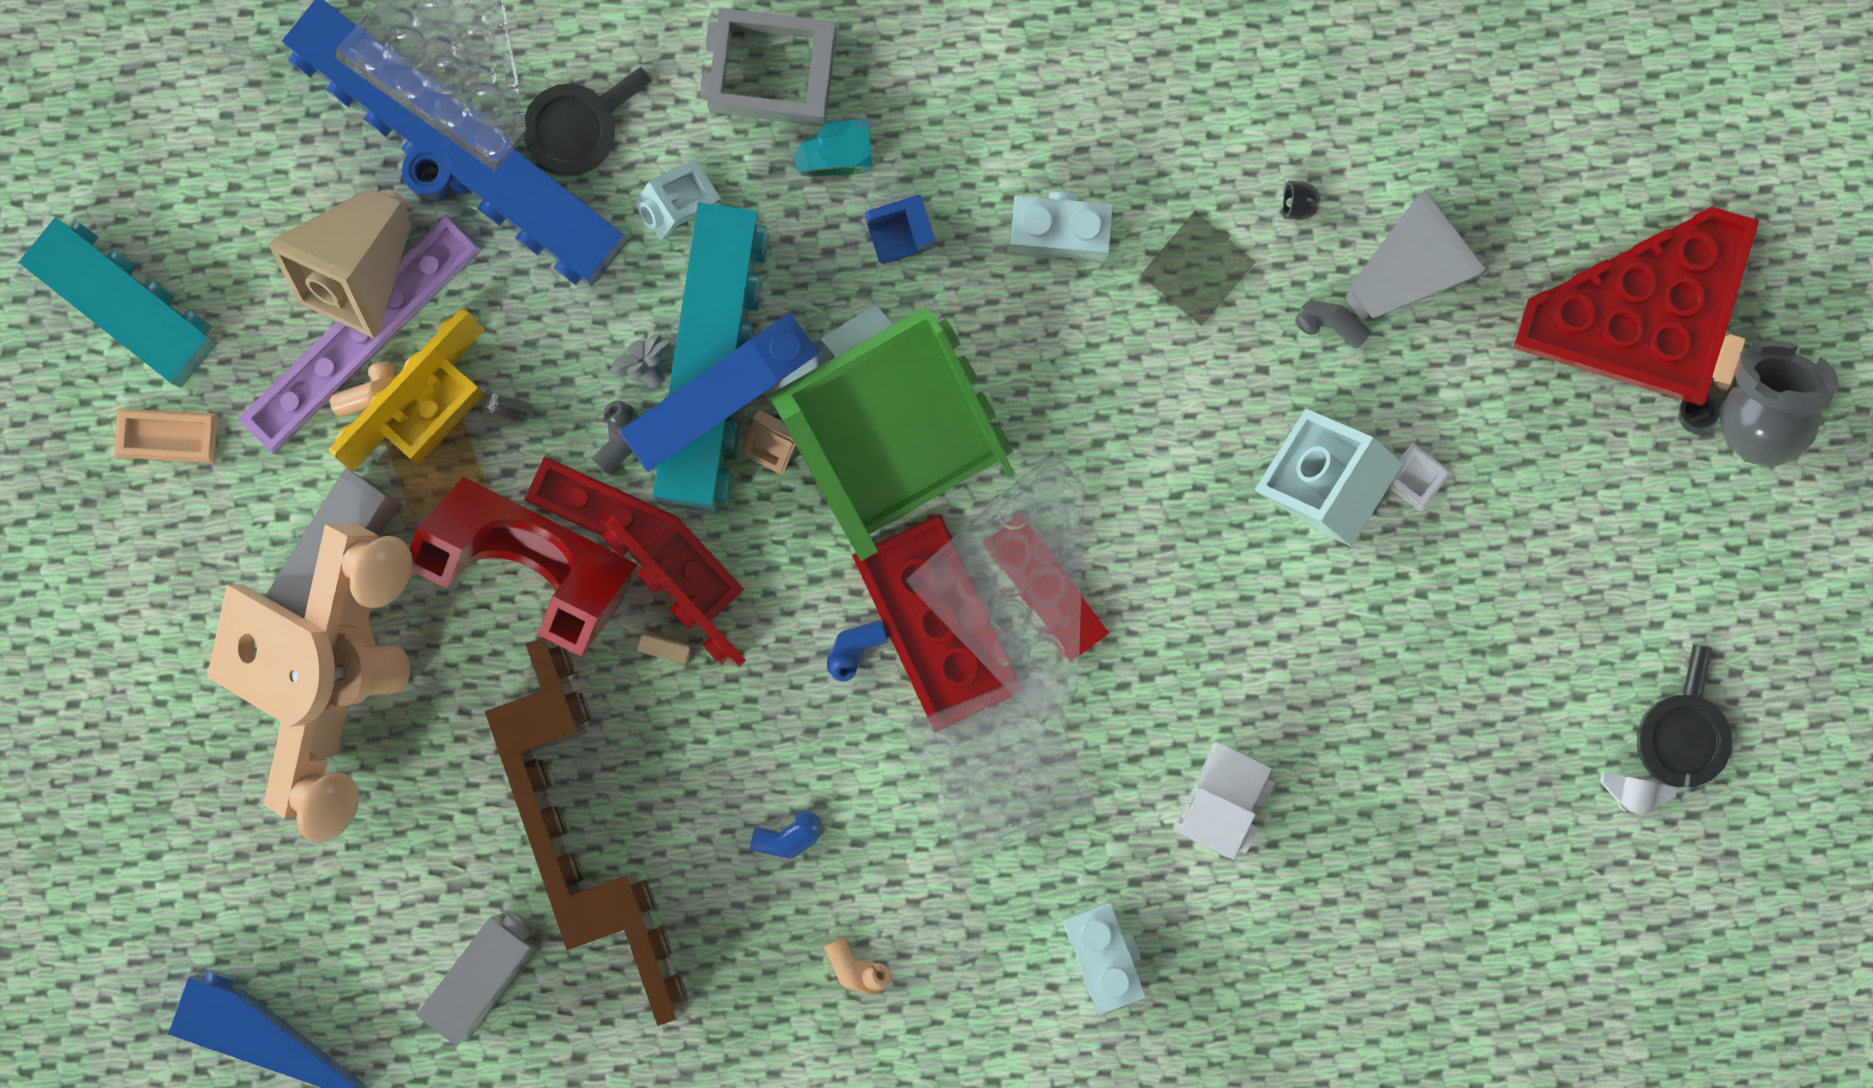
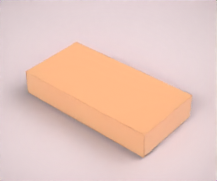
(166, 435)

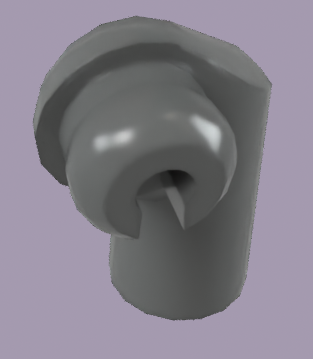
(1332, 316)
(616, 449)

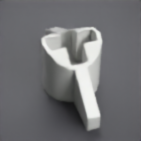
(1637, 794)

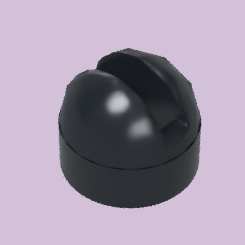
(1302, 197)
(1690, 410)

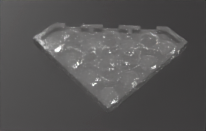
(446, 67)
(1016, 586)

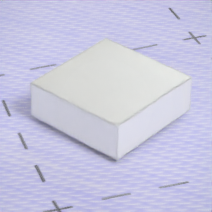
(1419, 477)

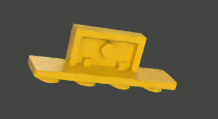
(420, 400)

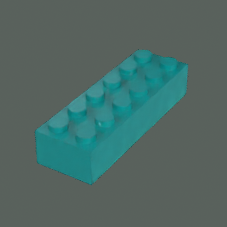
(712, 325)

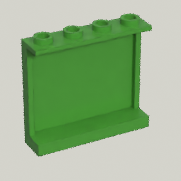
(891, 425)

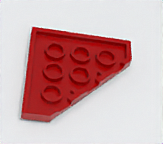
(1651, 311)

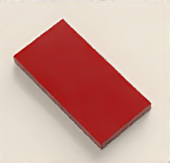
(932, 655)

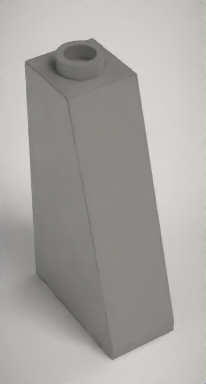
(348, 502)

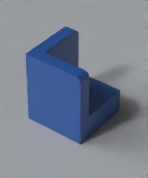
(900, 229)

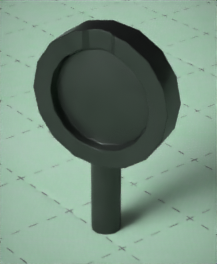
(573, 126)
(1685, 736)

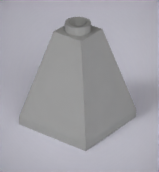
(1413, 262)

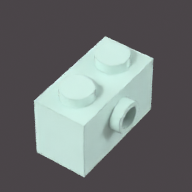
(1060, 227)
(1105, 957)

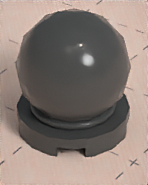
(1776, 403)

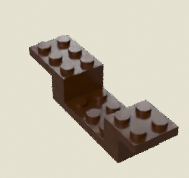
(611, 907)

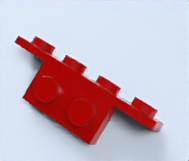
(687, 574)

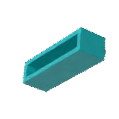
(119, 302)

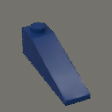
(719, 392)
(242, 1027)

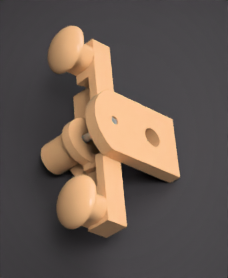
(316, 668)

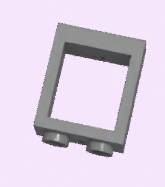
(718, 42)

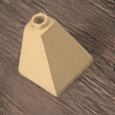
(347, 258)

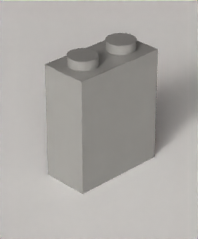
(480, 977)

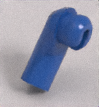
(850, 646)

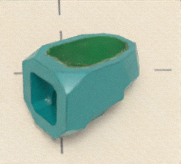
(836, 150)

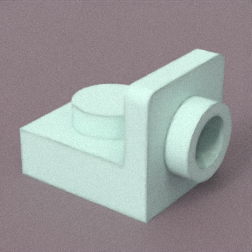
(674, 198)

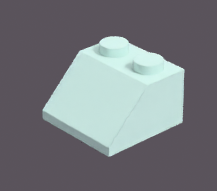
(1329, 476)

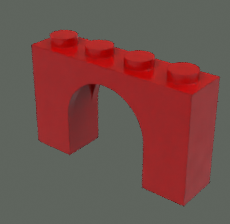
(482, 524)

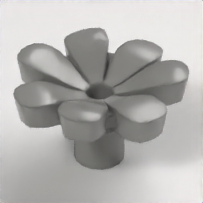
(643, 361)

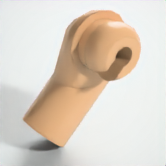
(359, 397)
(855, 973)

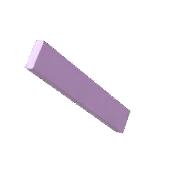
(345, 351)

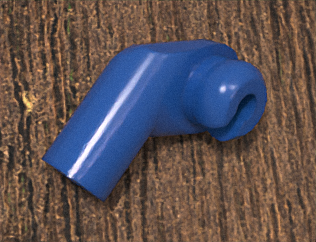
(790, 841)

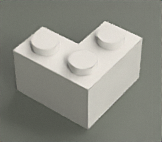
(1223, 800)

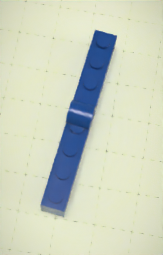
(516, 192)

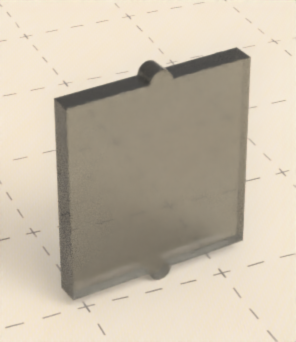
(1197, 268)

